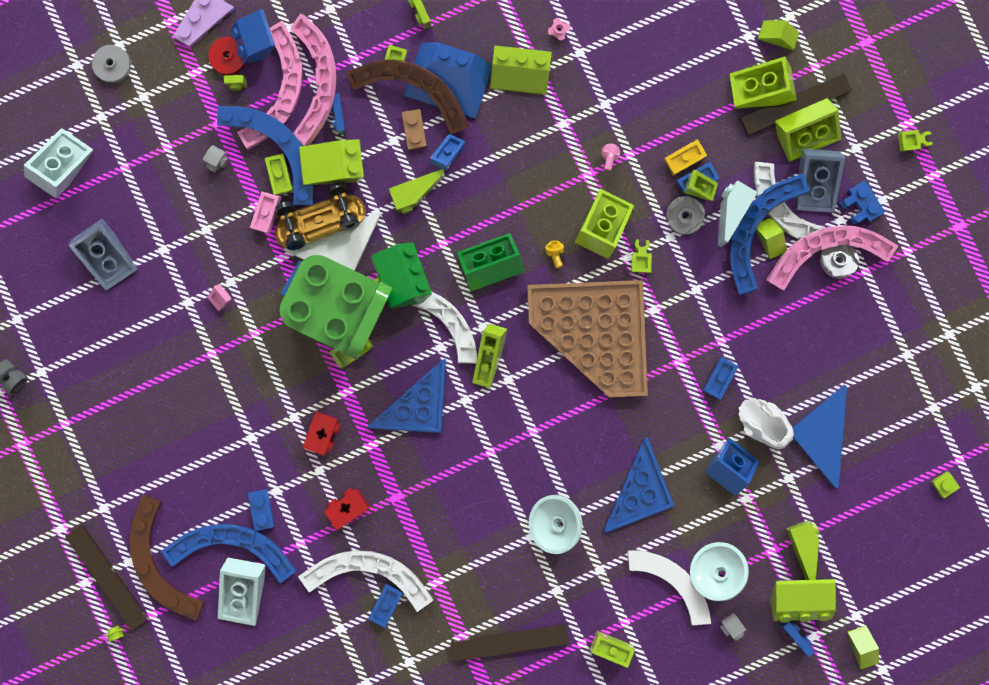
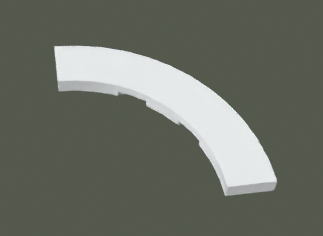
(781, 214)
(456, 325)
(676, 577)

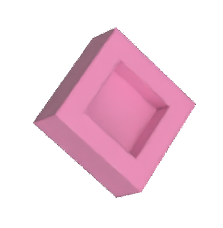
(219, 297)

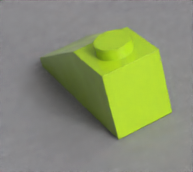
(414, 191)
(489, 355)
(806, 545)

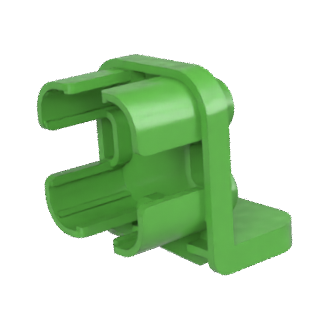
(333, 304)

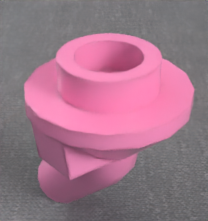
(610, 153)

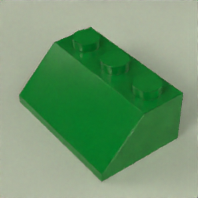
(490, 262)
(402, 270)

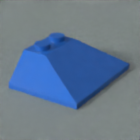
(459, 70)

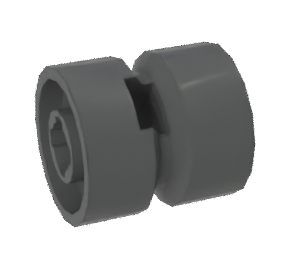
(11, 380)

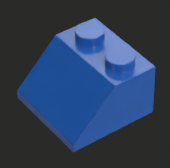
(253, 37)
(732, 467)

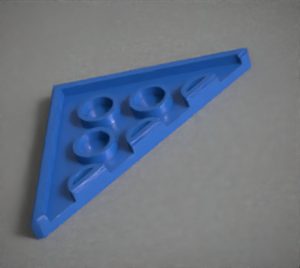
(418, 407)
(822, 435)
(642, 492)

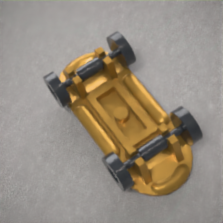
(318, 220)

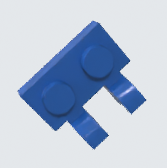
(865, 201)

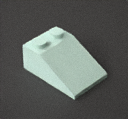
(57, 163)
(733, 208)
(240, 591)

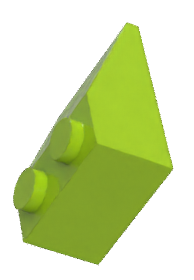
(763, 85)
(331, 162)
(604, 224)

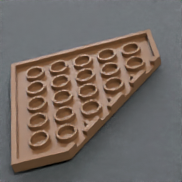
(596, 330)

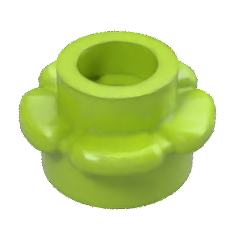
(114, 633)

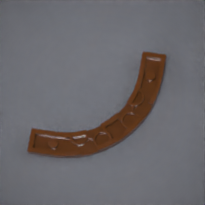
(418, 77)
(146, 567)

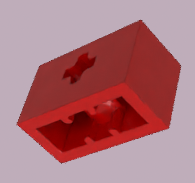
(313, 439)
(338, 516)

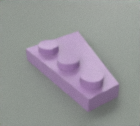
(200, 19)

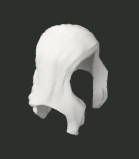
(765, 423)

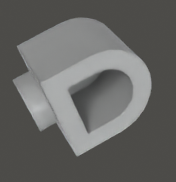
(215, 159)
(733, 627)

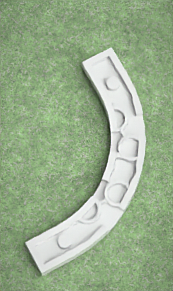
(368, 562)

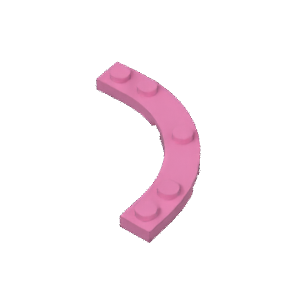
(325, 79)
(290, 86)
(824, 239)

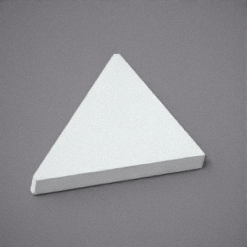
(344, 246)

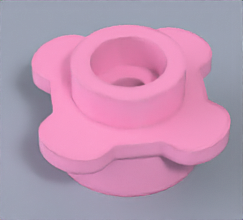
(560, 35)

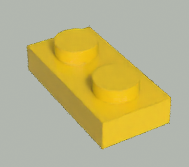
(685, 157)

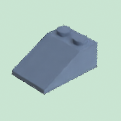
(823, 176)
(103, 254)

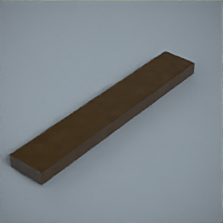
(768, 115)
(107, 577)
(509, 642)

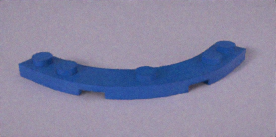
(279, 133)
(745, 231)
(232, 535)

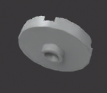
(118, 70)
(692, 221)
(847, 256)

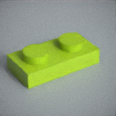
(421, 16)
(278, 174)

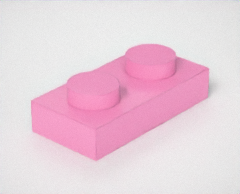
(265, 212)

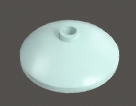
(546, 527)
(709, 564)

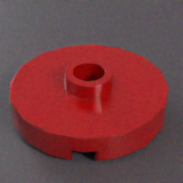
(223, 65)

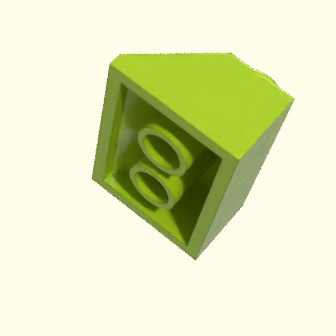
(520, 70)
(809, 129)
(803, 600)

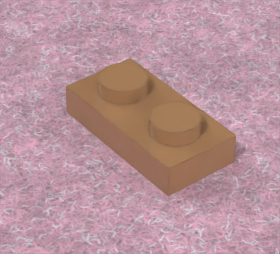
(414, 129)

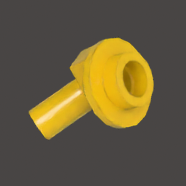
(553, 249)

